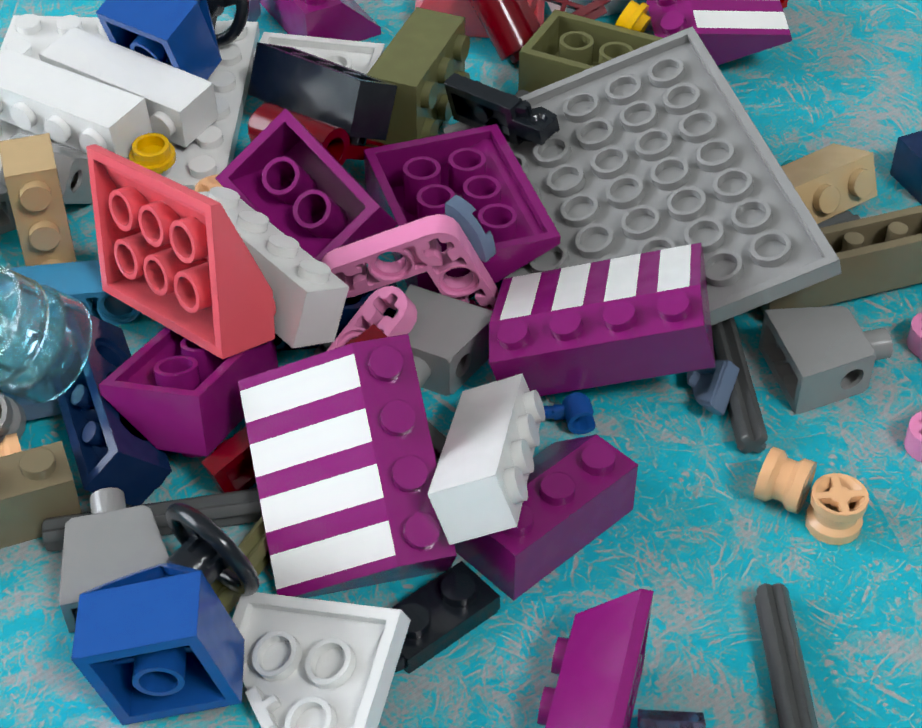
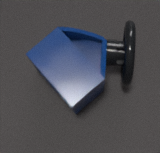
(173, 30)
(161, 635)

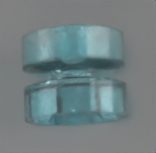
(41, 338)

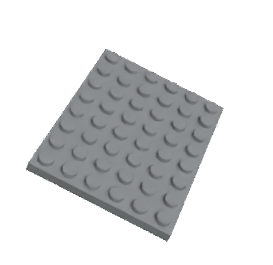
(669, 159)

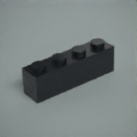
(323, 91)

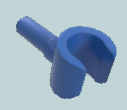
(577, 412)

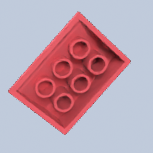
(177, 257)

